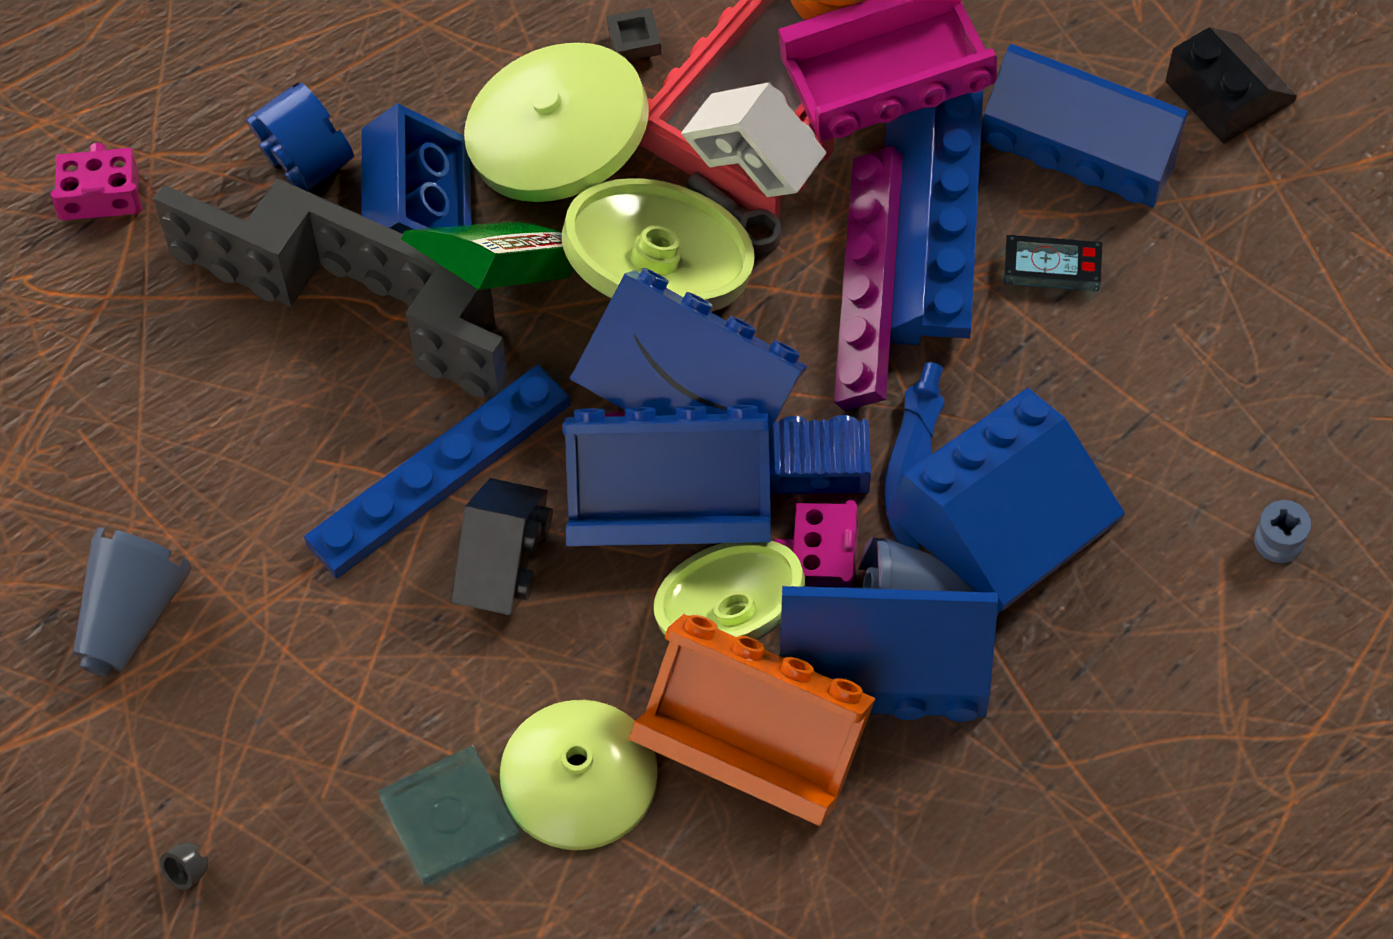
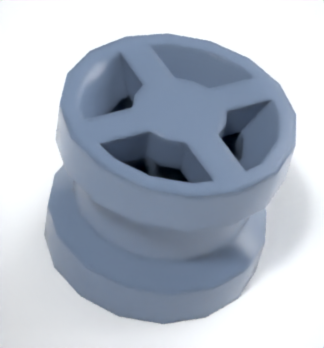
(1276, 542)

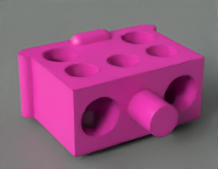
(97, 181)
(826, 543)

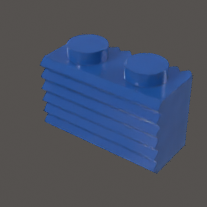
(819, 456)

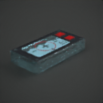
(1052, 263)

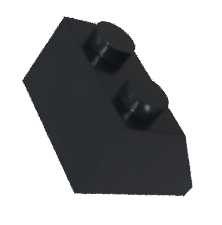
(1226, 82)

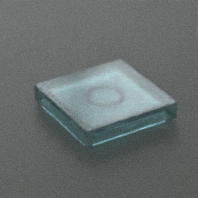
(448, 815)

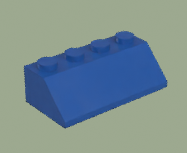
(1083, 126)

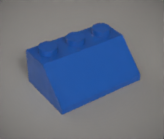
(414, 172)

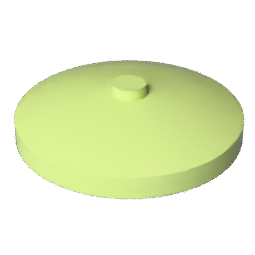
(556, 122)
(658, 228)

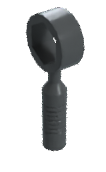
(753, 218)

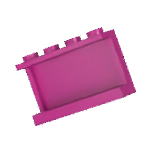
(883, 61)

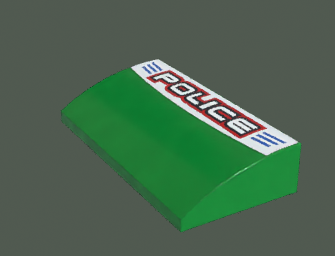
(495, 252)

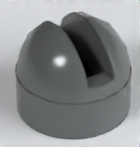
(183, 865)

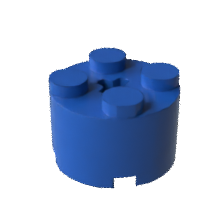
(300, 137)

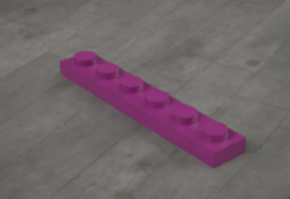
(868, 279)

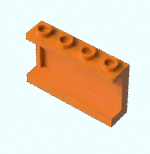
(753, 718)

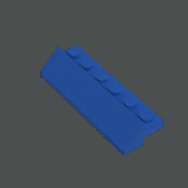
(936, 219)

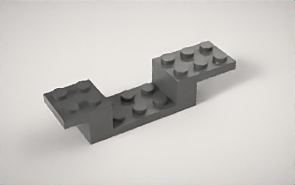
(299, 231)

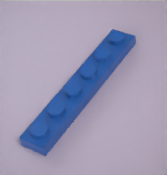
(436, 471)

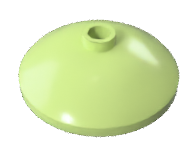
(731, 586)
(581, 803)

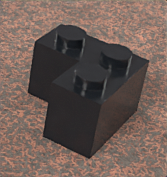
(495, 543)

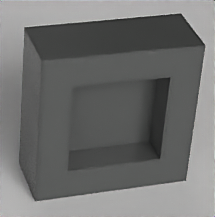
(634, 34)

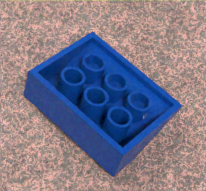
(1007, 499)
(900, 646)

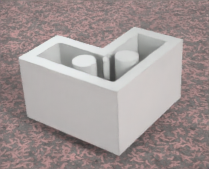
(760, 134)

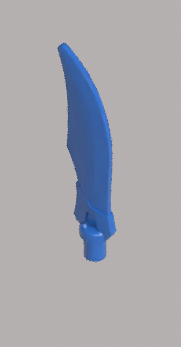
(913, 442)

